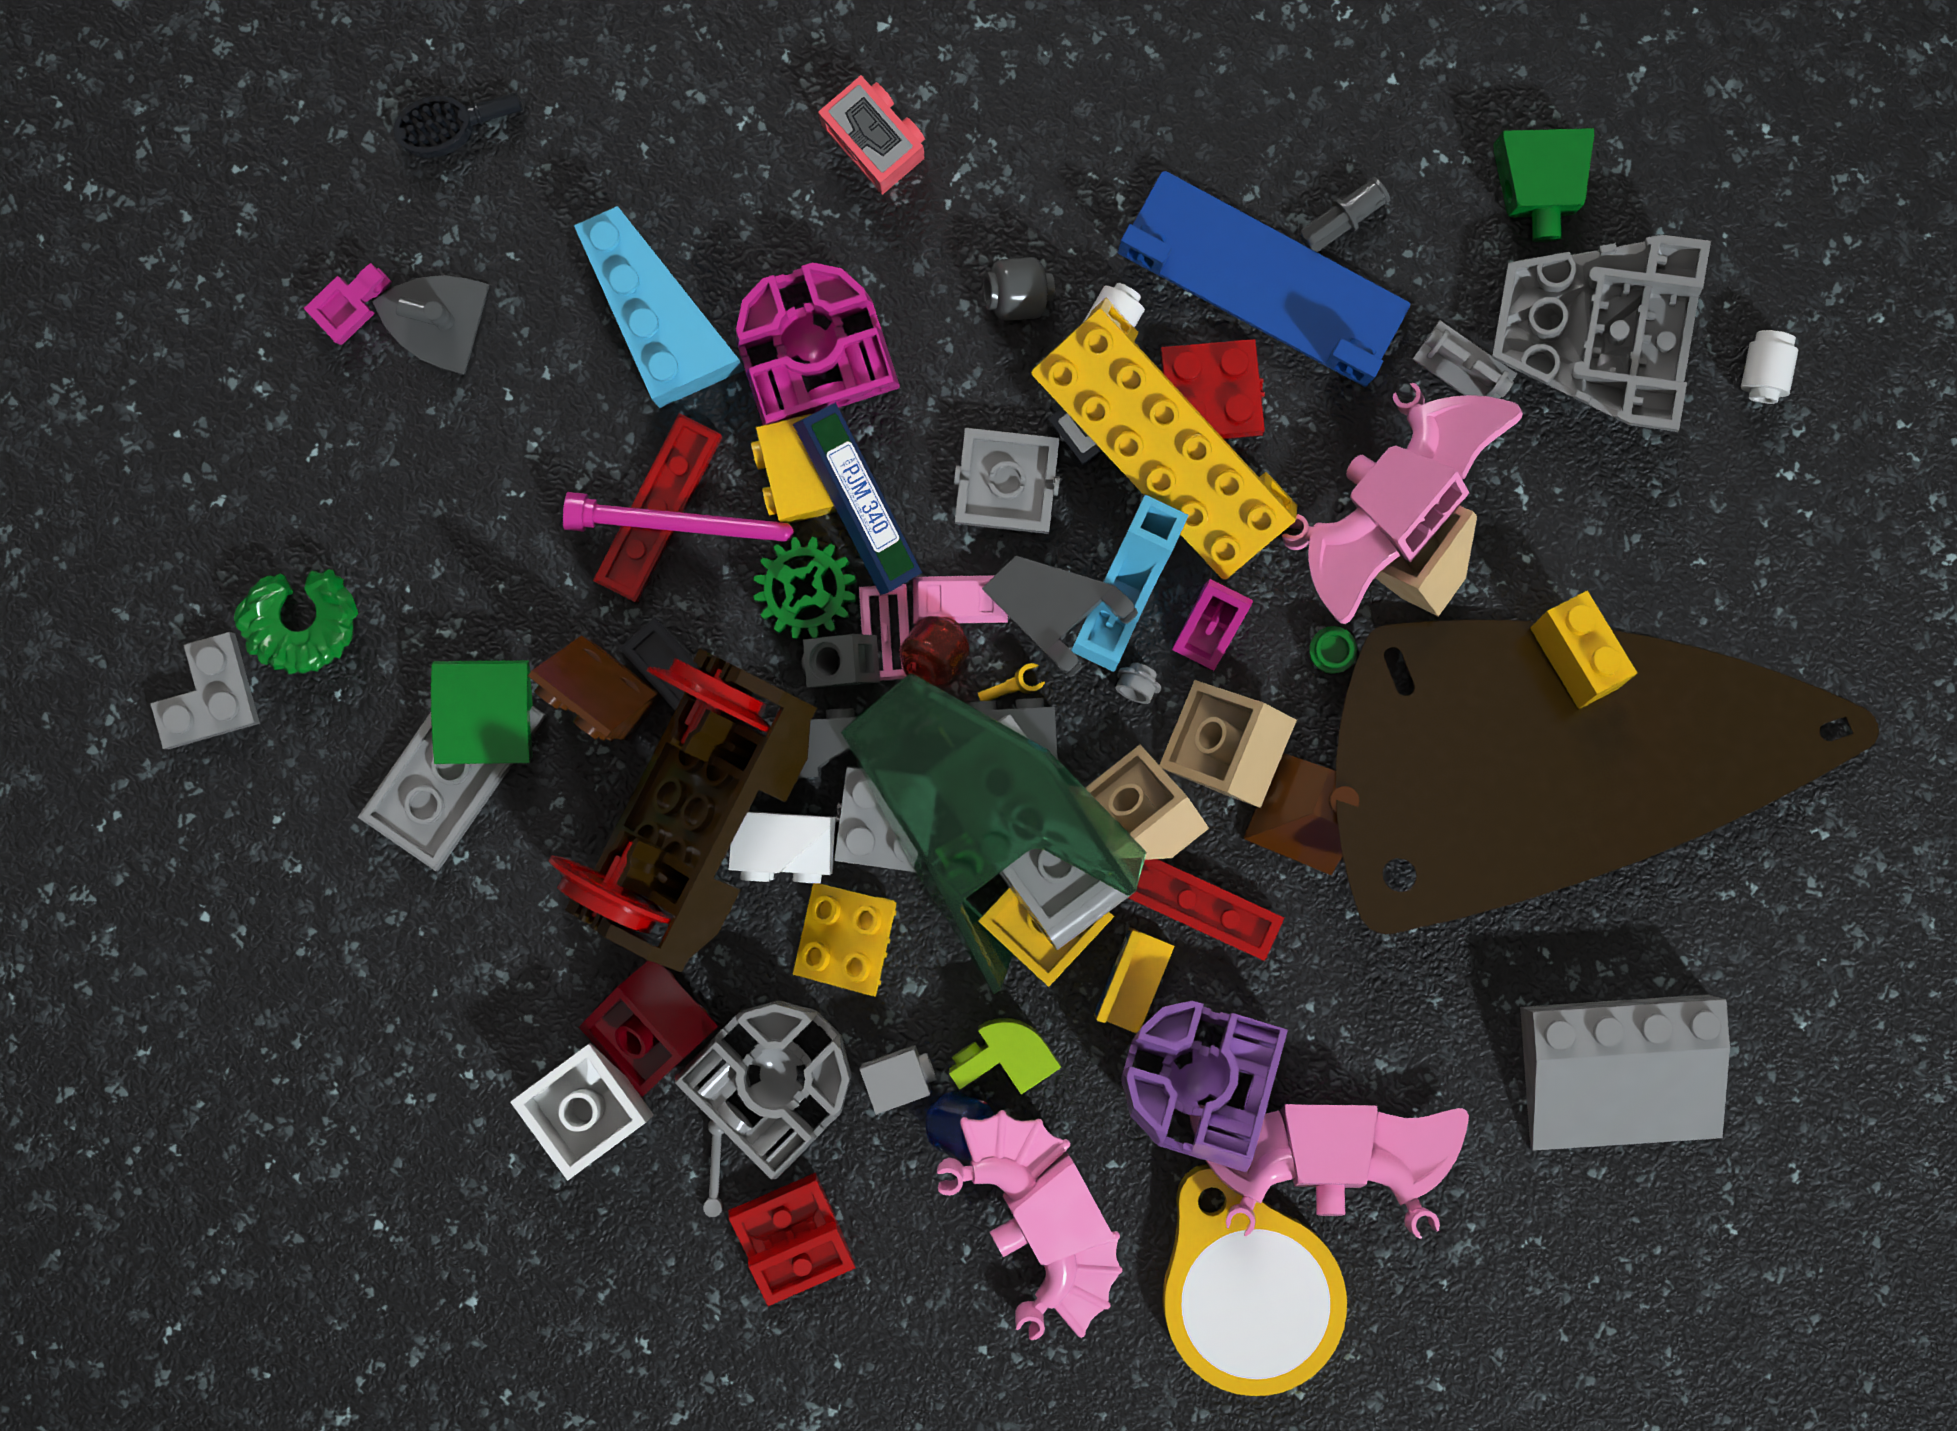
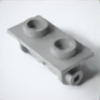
(1463, 364)

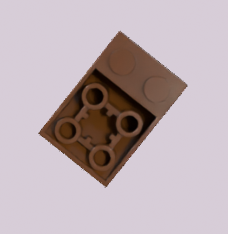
(596, 687)

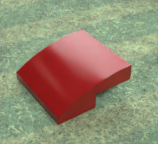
(791, 1239)

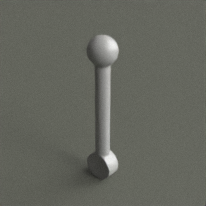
(714, 1205)

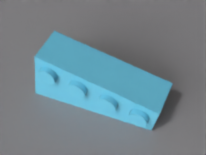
(660, 322)

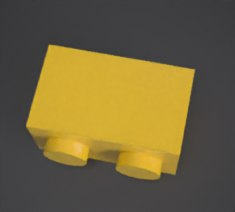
(795, 486)
(1583, 649)

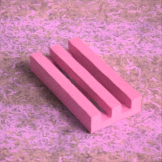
(901, 592)

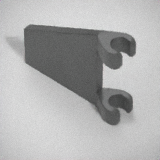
(1052, 603)

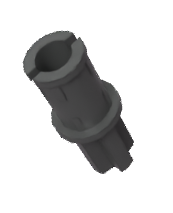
(1345, 215)

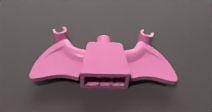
(1401, 495)
(1345, 1149)

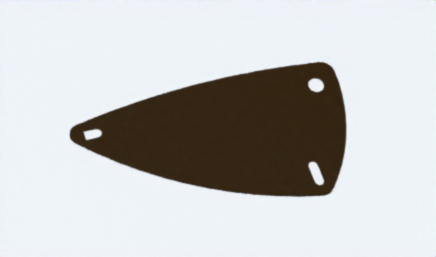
(1520, 793)

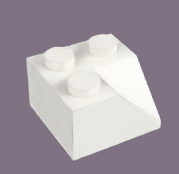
(783, 843)
(581, 1110)

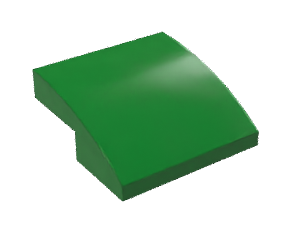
(481, 712)

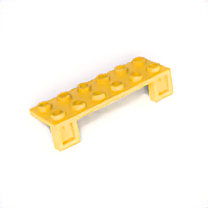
(1163, 441)

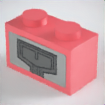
(872, 133)

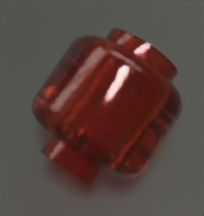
(934, 650)

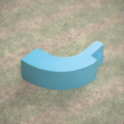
(1135, 574)

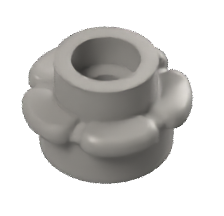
(1137, 683)

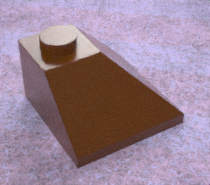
(1301, 814)

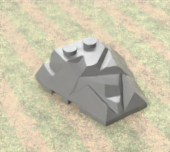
(1608, 325)

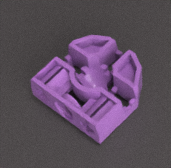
(1223, 1132)

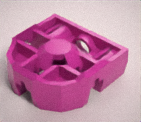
(795, 335)

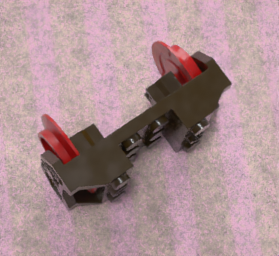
(688, 812)

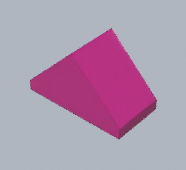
(1212, 624)

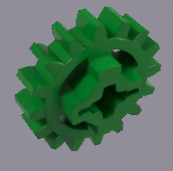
(788, 577)

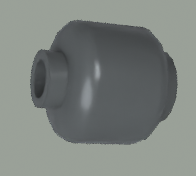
(1018, 288)

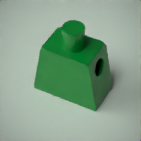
(1544, 175)

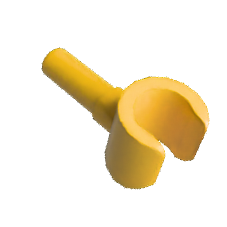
(1011, 685)

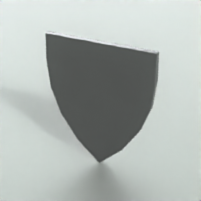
(435, 318)

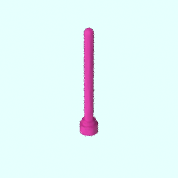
(585, 512)

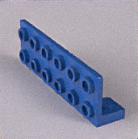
(1264, 278)

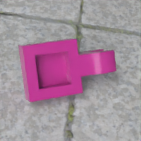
(343, 308)

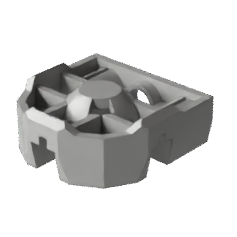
(778, 1092)

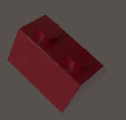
(648, 1026)

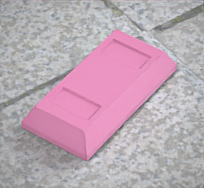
(955, 598)

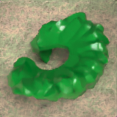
(302, 651)

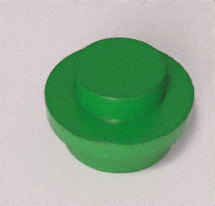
(1333, 650)

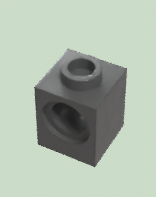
(857, 661)

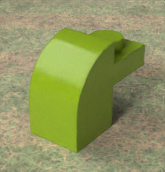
(1014, 1046)

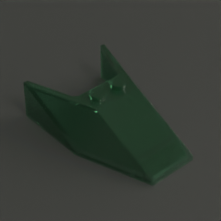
(974, 801)

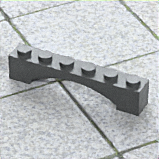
(828, 742)

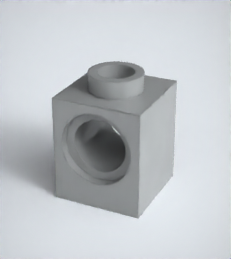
(897, 1078)

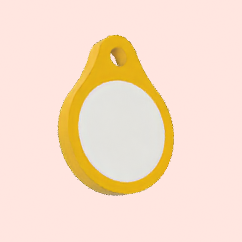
(1251, 1307)

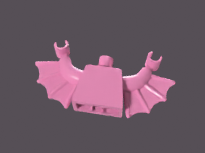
(1049, 1213)

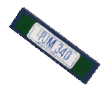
(857, 498)

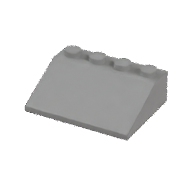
(1625, 1071)

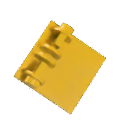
(845, 938)

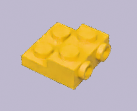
(1021, 935)

